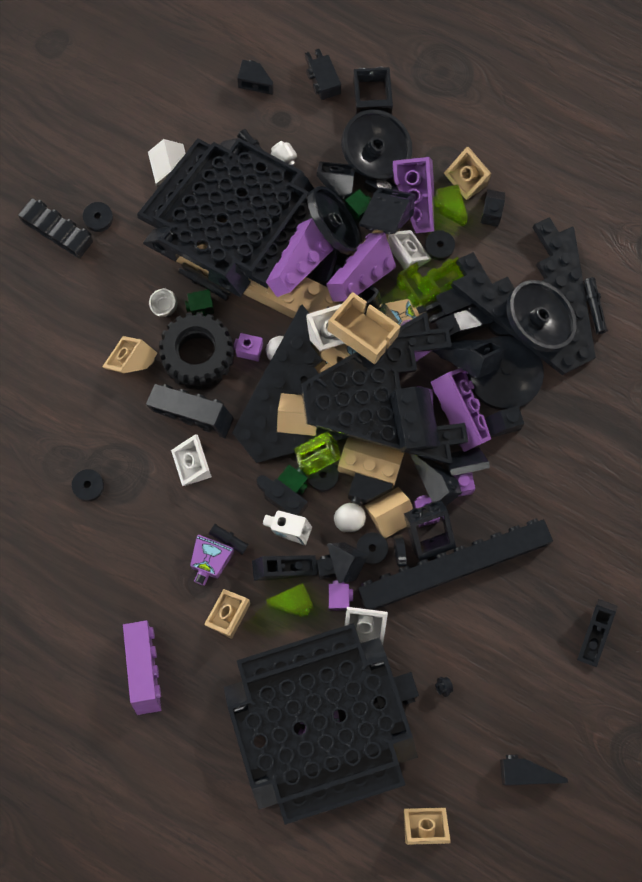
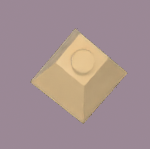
(130, 356)

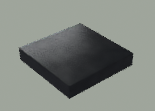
(467, 462)

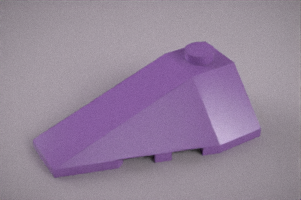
(417, 178)

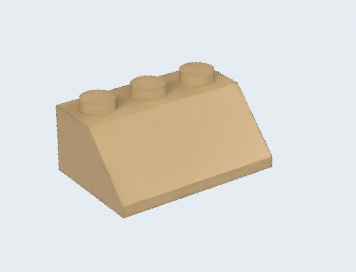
(370, 460)

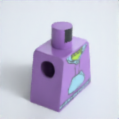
(209, 558)

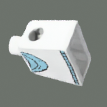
(289, 526)

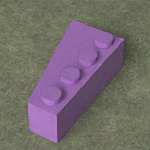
(301, 256)
(362, 269)
(460, 406)
(141, 667)

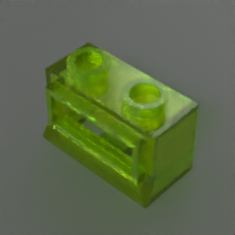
(435, 274)
(421, 282)
(321, 457)

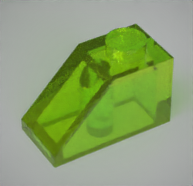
(451, 204)
(292, 601)

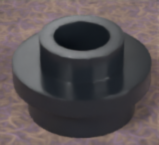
(444, 686)

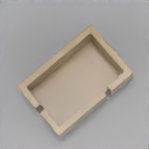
(364, 333)

